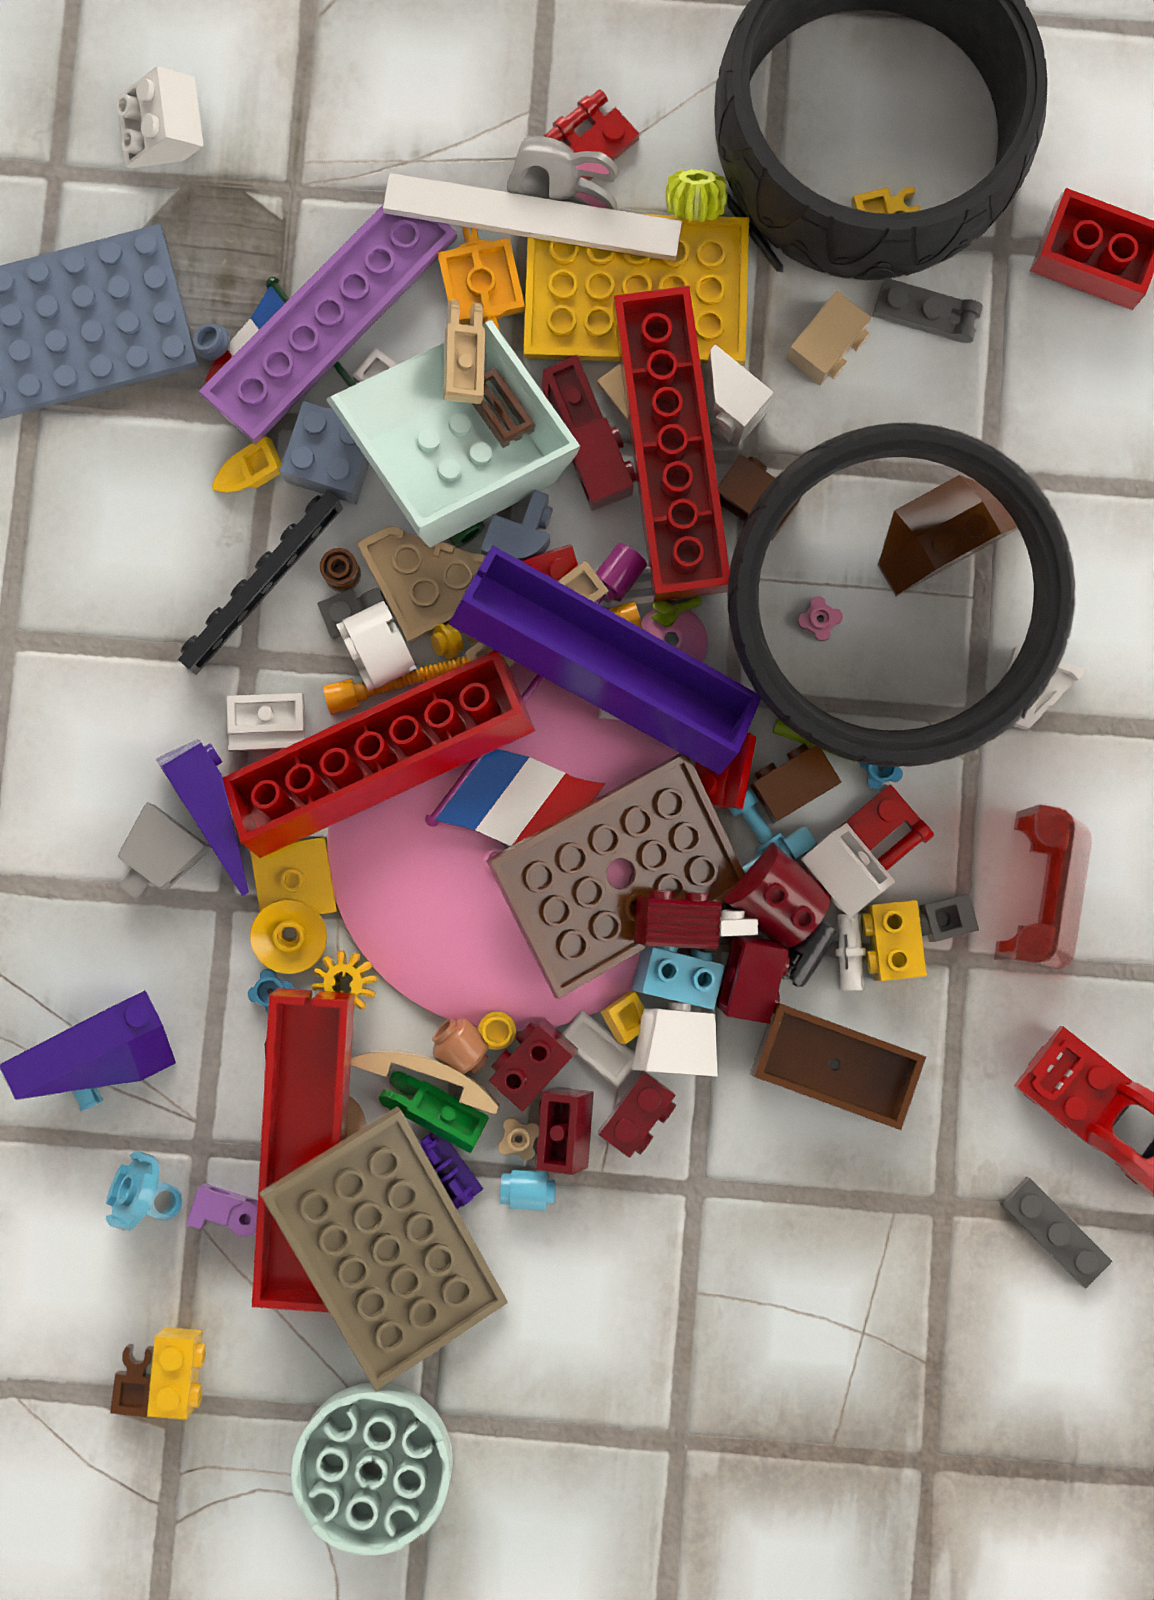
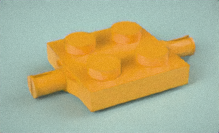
(482, 274)

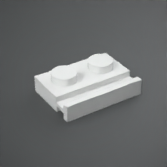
(265, 721)

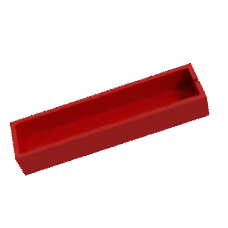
(300, 1120)

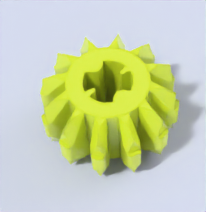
(696, 195)

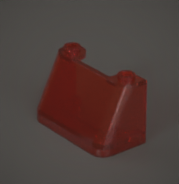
(1068, 847)

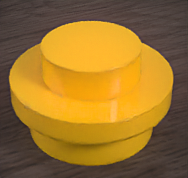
(446, 641)
(497, 1030)

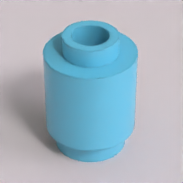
(527, 1190)

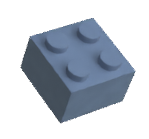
(324, 455)

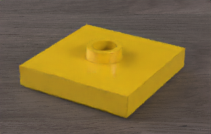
(296, 873)

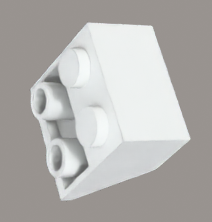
(160, 119)

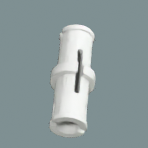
(850, 952)

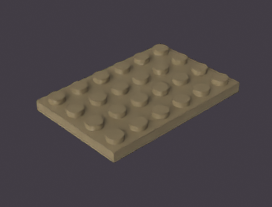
(384, 1247)

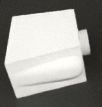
(677, 1041)

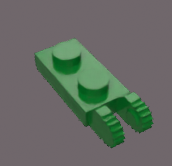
(435, 1110)

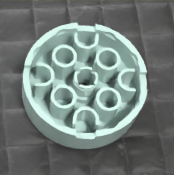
(366, 1510)

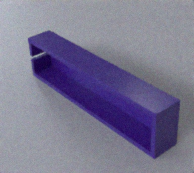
(606, 660)

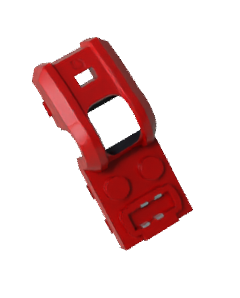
(1089, 1099)

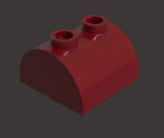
(781, 897)

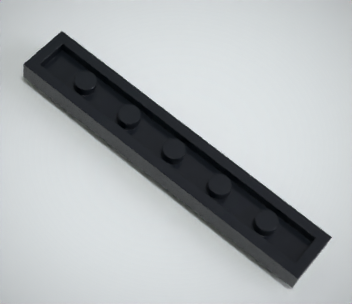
(250, 592)

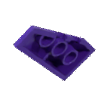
(201, 788)
(104, 1050)

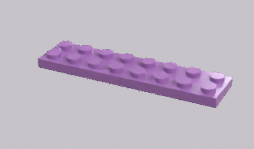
(324, 320)

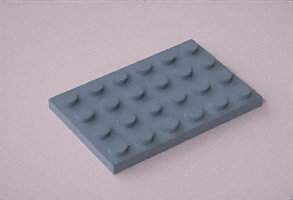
(90, 321)

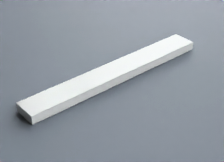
(532, 217)

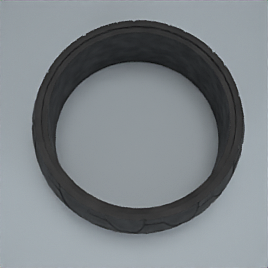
(858, 243)
(1045, 637)

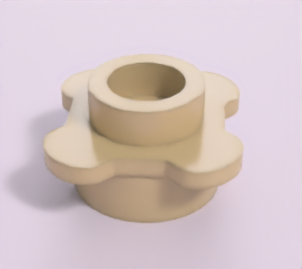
(509, 1145)

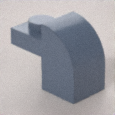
(525, 538)

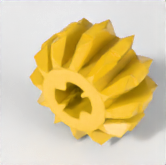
(357, 984)

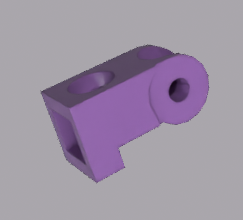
(225, 1209)

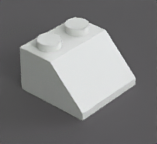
(734, 398)

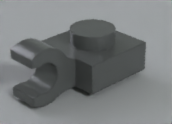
(346, 604)

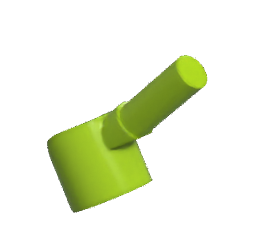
(668, 613)

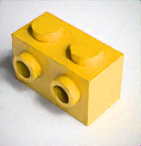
(894, 941)
(175, 1373)

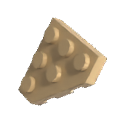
(417, 580)

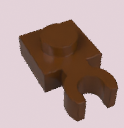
(132, 1386)

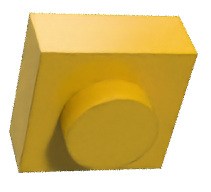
(624, 1017)

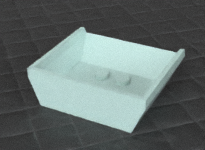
(440, 452)

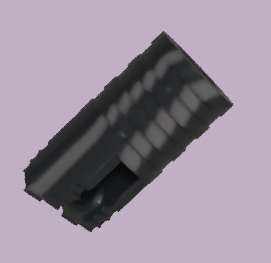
(808, 954)

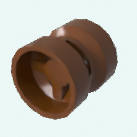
(345, 574)

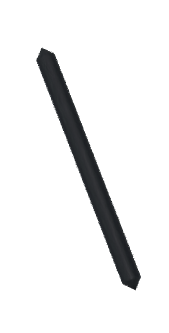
(755, 236)

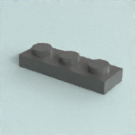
(1056, 1232)

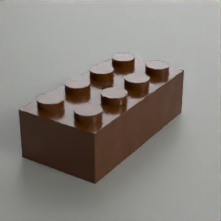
(871, 1078)

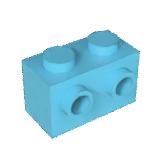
(678, 976)

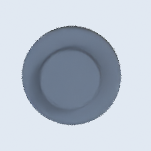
(211, 341)

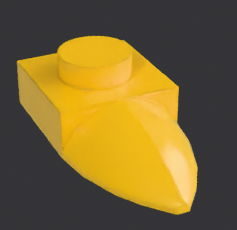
(249, 467)

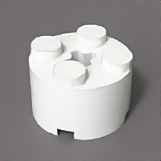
(376, 646)

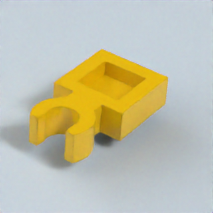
(881, 201)

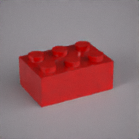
(1097, 249)

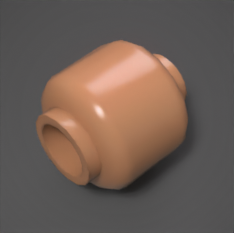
(460, 1046)

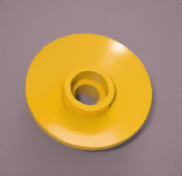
(284, 953)

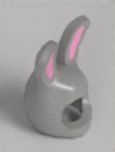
(553, 172)

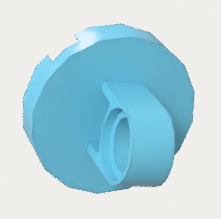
(134, 1193)

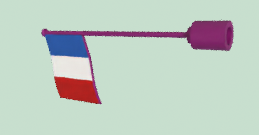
(517, 795)

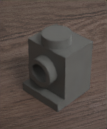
(960, 918)

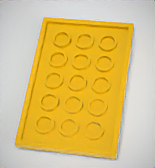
(575, 287)

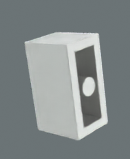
(847, 870)

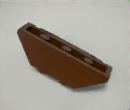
(940, 532)

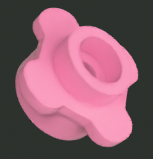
(819, 629)

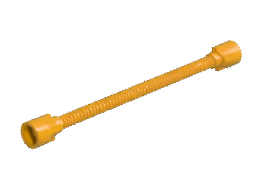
(347, 694)

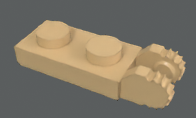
(464, 355)

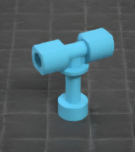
(793, 844)

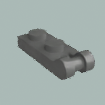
(927, 310)

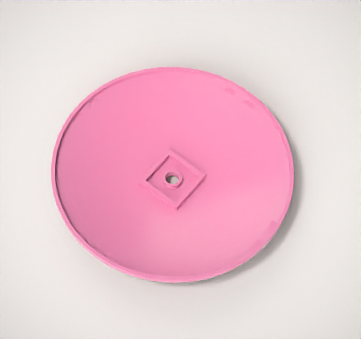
(428, 901)

